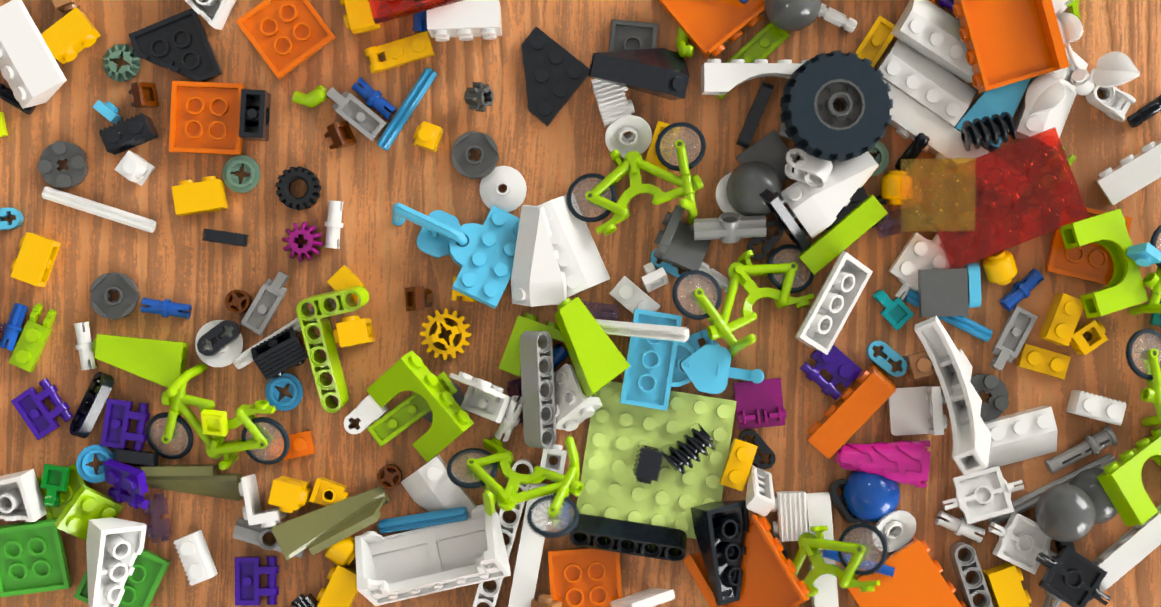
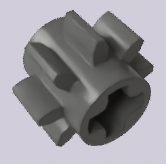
(479, 96)

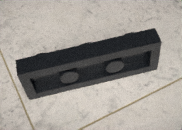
(786, 218)

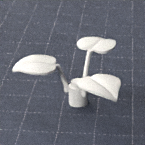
(1111, 71)

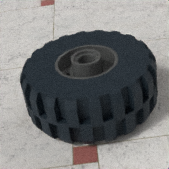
(856, 91)

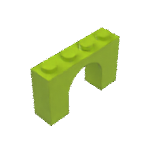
(1126, 284)
(511, 358)
(448, 417)
(1124, 483)

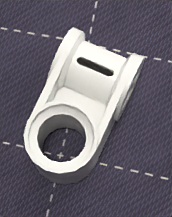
(1114, 103)
(807, 169)
(367, 411)

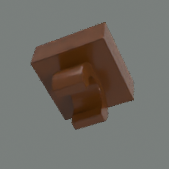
(144, 95)
(340, 134)
(415, 298)

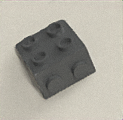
(677, 242)

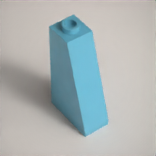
(995, 102)

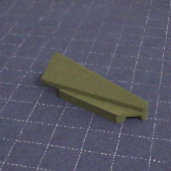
(193, 479)
(330, 524)

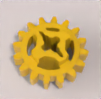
(451, 348)

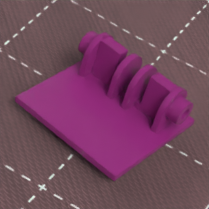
(759, 404)

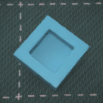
(109, 111)
(1144, 254)

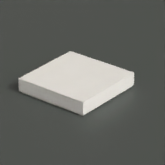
(645, 598)

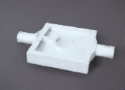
(917, 255)
(983, 495)
(1021, 542)

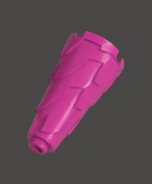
(898, 461)

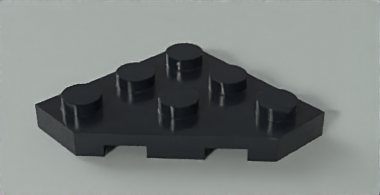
(178, 46)
(550, 75)

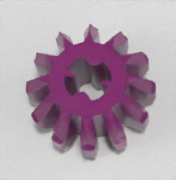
(296, 248)

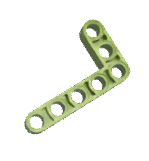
(326, 341)

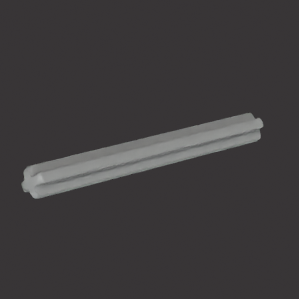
(1030, 499)

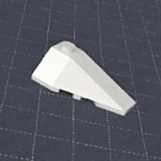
(819, 206)
(535, 268)
(434, 490)
(111, 552)

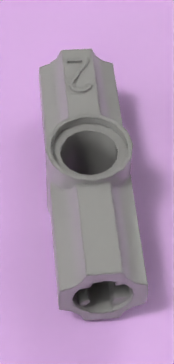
(729, 227)
(256, 535)

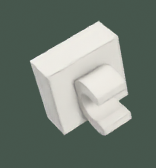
(654, 278)

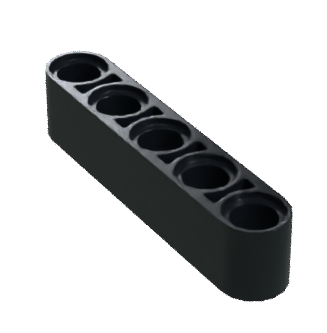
(629, 538)

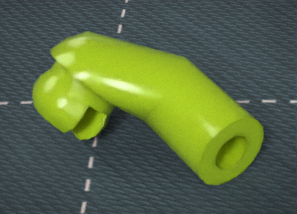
(681, 43)
(311, 99)

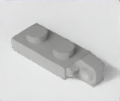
(357, 113)
(266, 304)
(1012, 337)

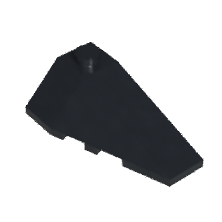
(644, 70)
(721, 539)

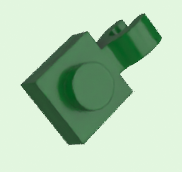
(54, 479)

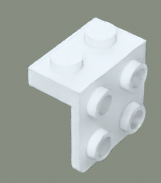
(483, 397)
(570, 402)
(917, 411)
(252, 509)

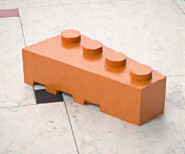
(851, 411)

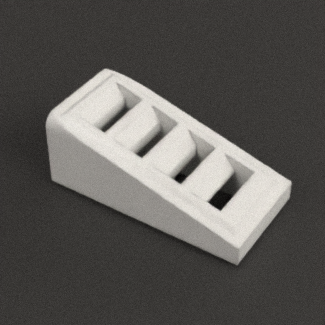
(759, 493)

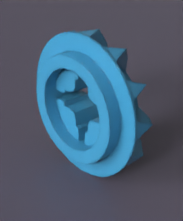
(273, 394)
(87, 472)

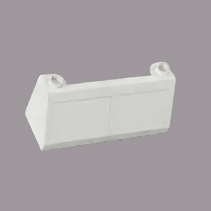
(430, 558)

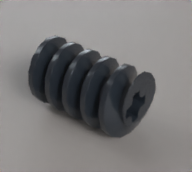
(987, 129)
(689, 449)

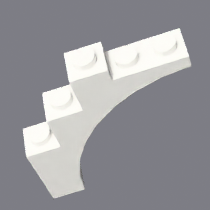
(954, 372)

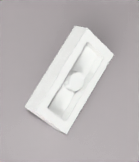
(632, 296)

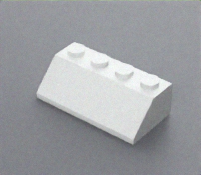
(935, 36)
(26, 57)
(926, 82)
(1030, 125)
(575, 247)
(833, 303)
(1021, 436)

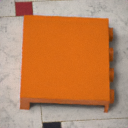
(713, 22)
(1009, 40)
(766, 573)
(914, 583)

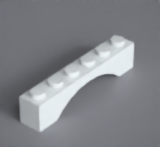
(720, 77)

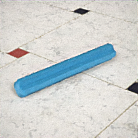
(406, 108)
(958, 321)
(423, 520)

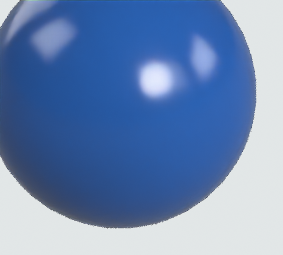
(870, 496)

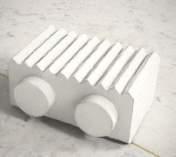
(611, 101)
(1096, 407)
(790, 515)
(195, 557)

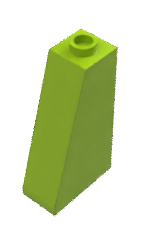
(589, 347)
(148, 358)

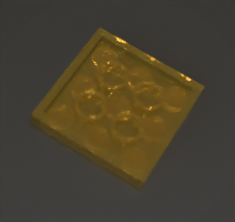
(938, 194)

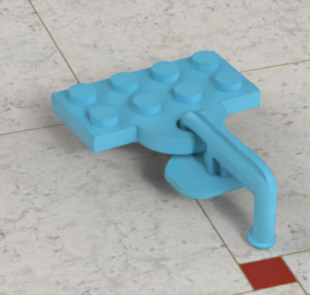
(483, 262)
(657, 366)

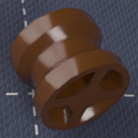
(234, 303)
(385, 477)

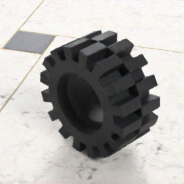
(285, 181)

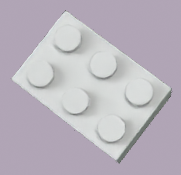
(465, 20)

